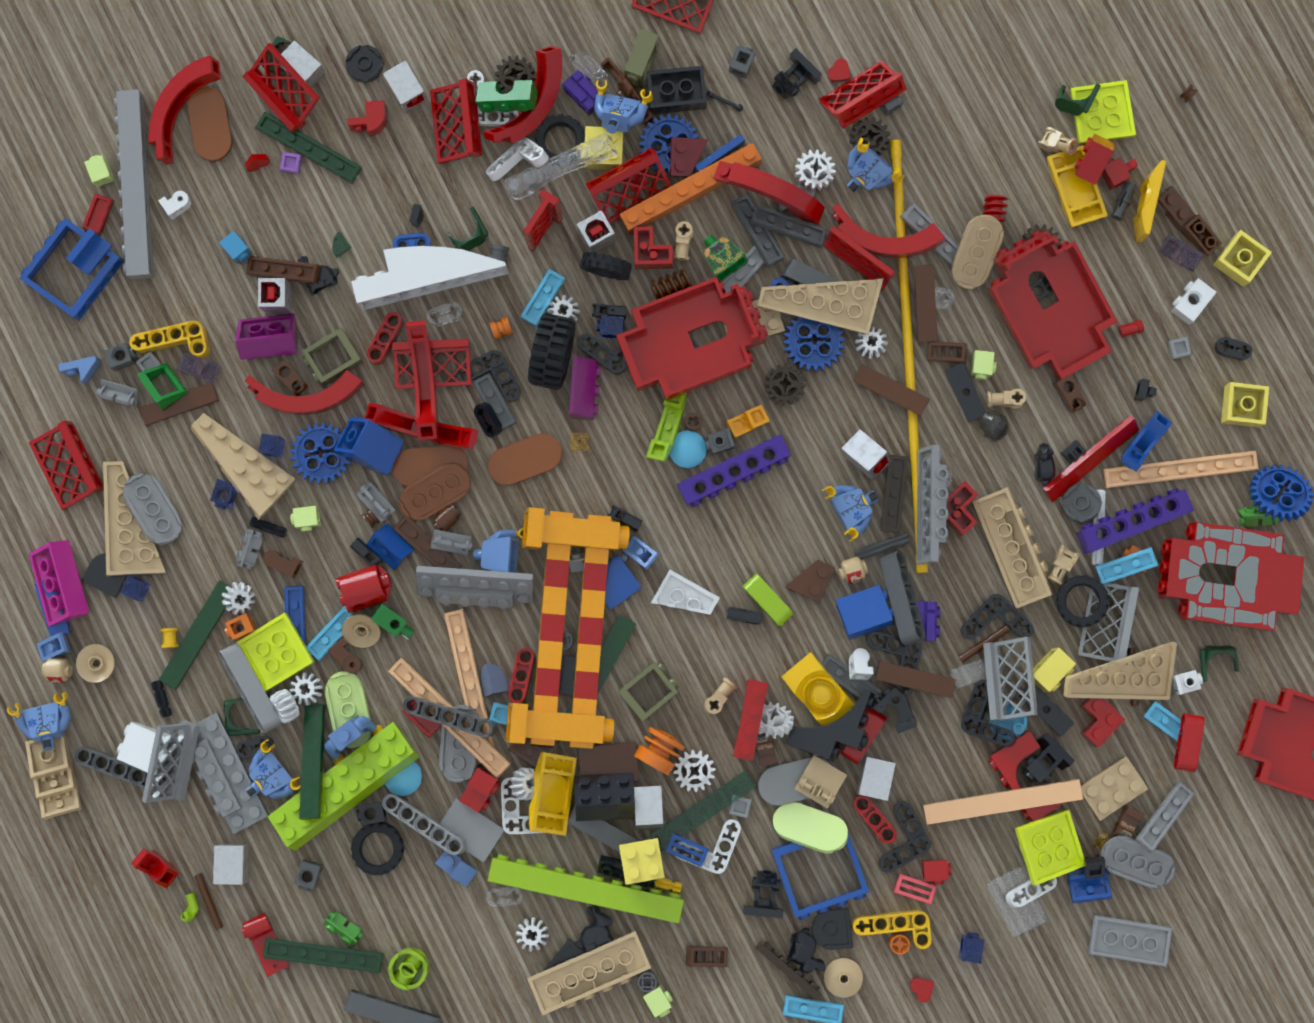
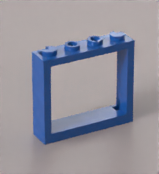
(93, 289)
(823, 905)

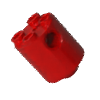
(364, 588)

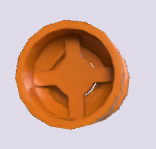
(501, 328)
(899, 943)

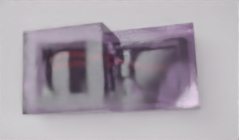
(1180, 253)
(198, 367)

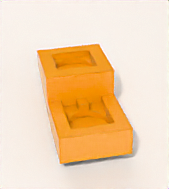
(747, 421)

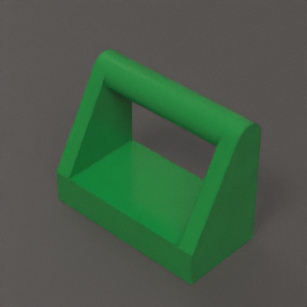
(162, 401)

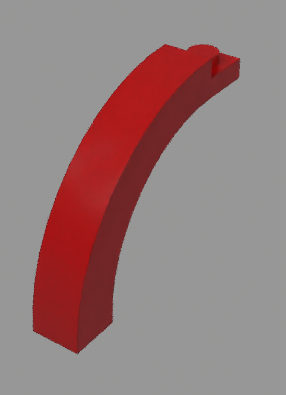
(548, 84)
(173, 98)
(772, 187)
(889, 247)
(423, 380)
(316, 403)
(406, 424)

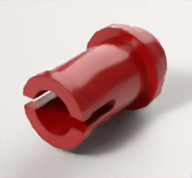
(1131, 328)

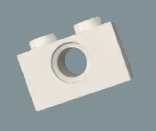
(1201, 293)

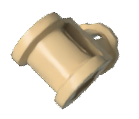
(1055, 141)
(683, 241)
(1006, 399)
(1063, 563)
(720, 696)

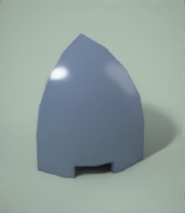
(493, 680)

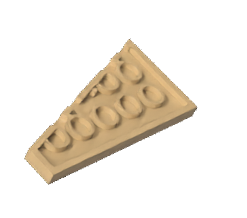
(832, 303)
(247, 470)
(126, 545)
(1132, 677)

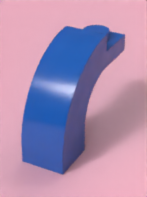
(1145, 440)

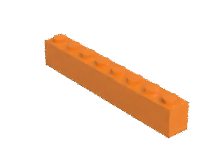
(684, 191)

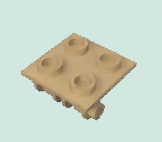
(820, 782)

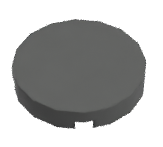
(1082, 502)

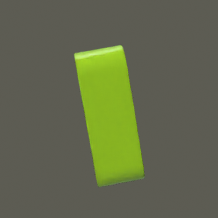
(767, 600)

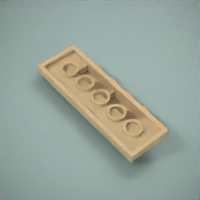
(1013, 547)
(589, 973)

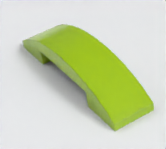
(667, 429)

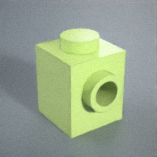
(99, 170)
(983, 364)
(306, 518)
(658, 1001)

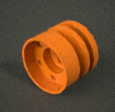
(659, 750)

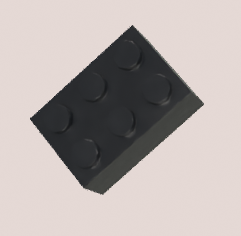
(677, 89)
(604, 797)

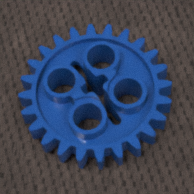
(678, 129)
(815, 358)
(318, 436)
(1266, 483)

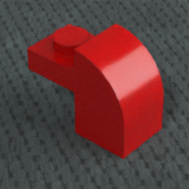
(373, 122)
(156, 867)

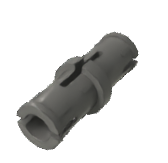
(1123, 201)

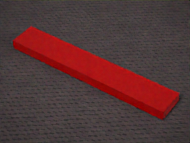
(1091, 458)

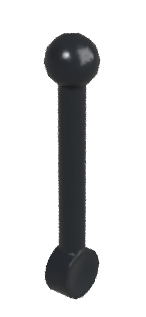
(739, 107)

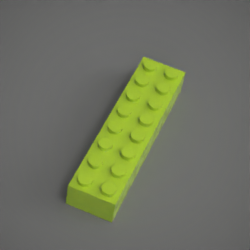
(347, 785)

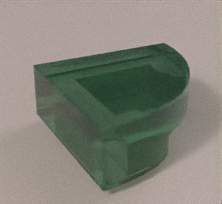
(340, 245)

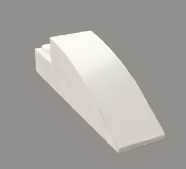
(423, 271)

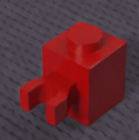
(1117, 173)

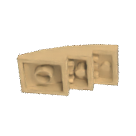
(53, 778)

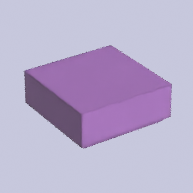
(290, 163)

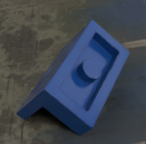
(89, 252)
(390, 546)

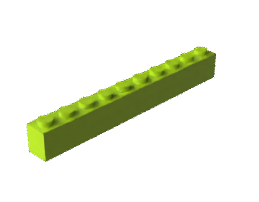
(586, 889)

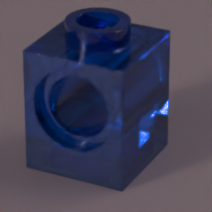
(610, 326)
(271, 445)
(221, 486)
(134, 588)
(971, 948)

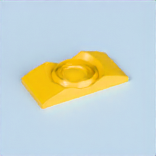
(1078, 197)
(1147, 203)
(818, 690)
(552, 793)

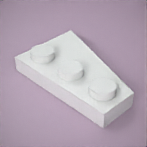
(685, 594)

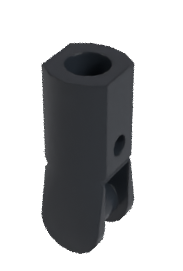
(612, 310)
(627, 520)
(364, 551)
(743, 615)

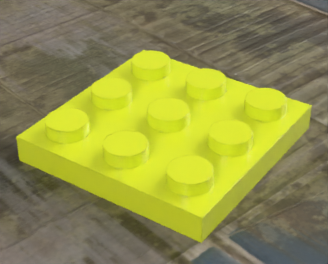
(1109, 113)
(275, 652)
(1050, 847)

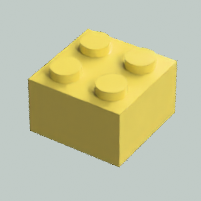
(618, 139)
(1242, 258)
(1245, 404)
(1052, 669)
(642, 861)

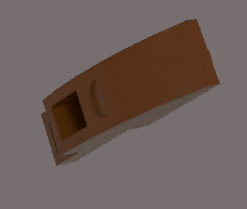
(1187, 222)

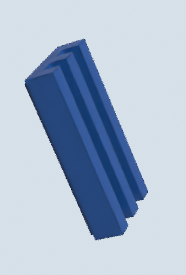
(672, 843)

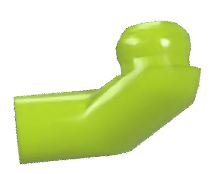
(192, 908)

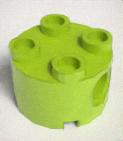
(409, 968)

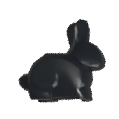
(326, 278)
(1044, 463)
(597, 932)
(803, 950)

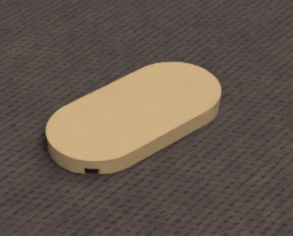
(976, 251)

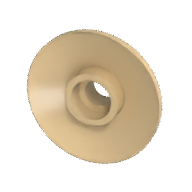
(361, 637)
(86, 659)
(841, 967)

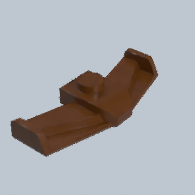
(625, 88)

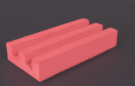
(899, 883)

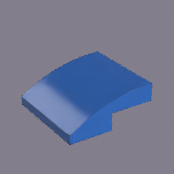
(619, 582)
(1088, 889)

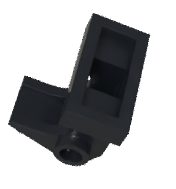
(802, 69)
(906, 717)
(1036, 769)
(761, 906)

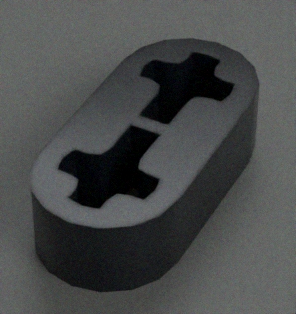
(1232, 353)
(488, 419)
(252, 742)

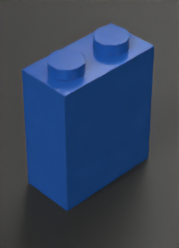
(865, 612)

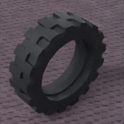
(553, 122)
(605, 266)
(1078, 581)
(357, 854)

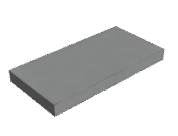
(1130, 940)

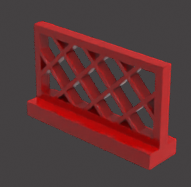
(678, 22)
(274, 97)
(868, 99)
(470, 121)
(625, 171)
(546, 213)
(857, 257)
(437, 347)
(78, 454)

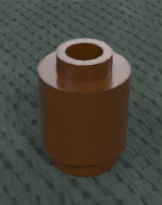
(447, 518)

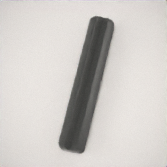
(882, 546)

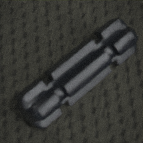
(268, 527)
(161, 699)

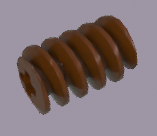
(670, 285)

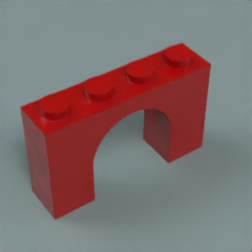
(750, 720)
(1006, 761)

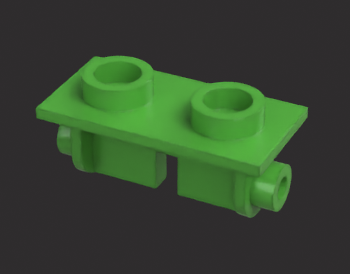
(1251, 515)
(348, 934)

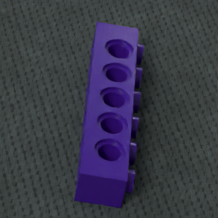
(775, 445)
(1180, 506)

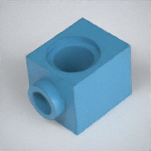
(235, 247)

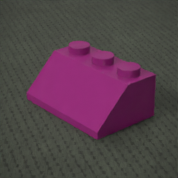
(267, 336)
(584, 388)

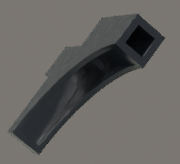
(847, 731)

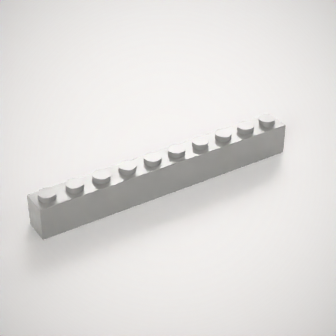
(134, 185)

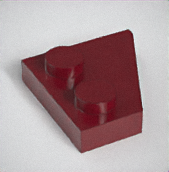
(684, 155)

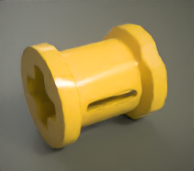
(169, 638)

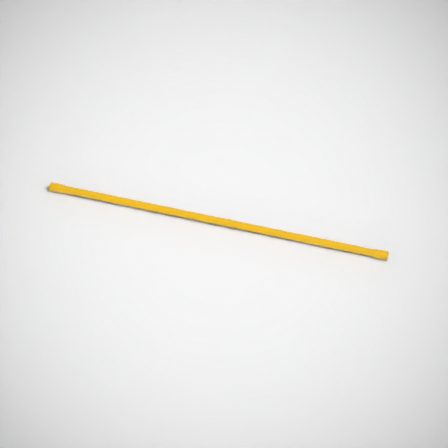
(896, 155)

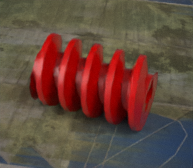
(994, 207)

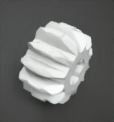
(571, 311)
(878, 346)
(241, 590)
(312, 685)
(285, 705)
(523, 783)
(529, 940)

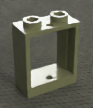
(641, 58)
(351, 364)
(632, 702)

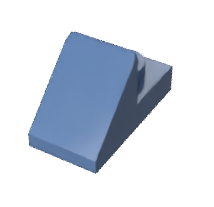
(85, 367)
(640, 552)
(54, 646)
(457, 868)

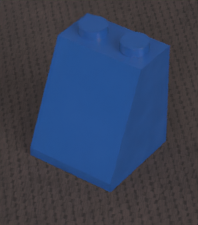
(369, 445)

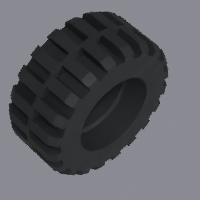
(551, 351)

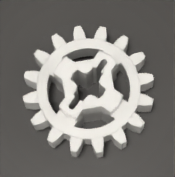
(822, 166)
(775, 721)
(684, 761)

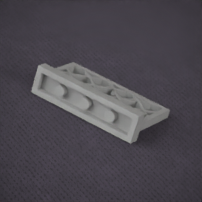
(1124, 629)
(995, 685)
(179, 764)

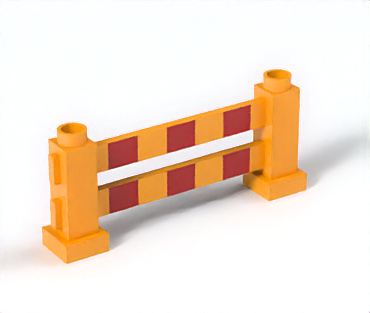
(561, 533)

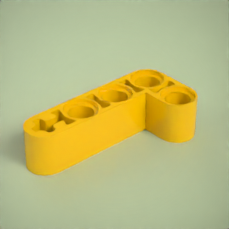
(168, 339)
(909, 925)

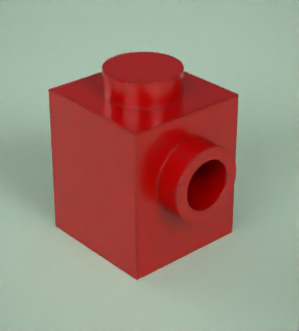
(936, 871)

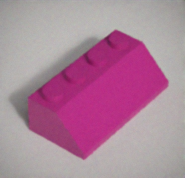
(58, 570)

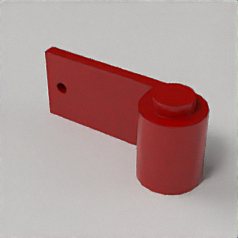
(258, 930)

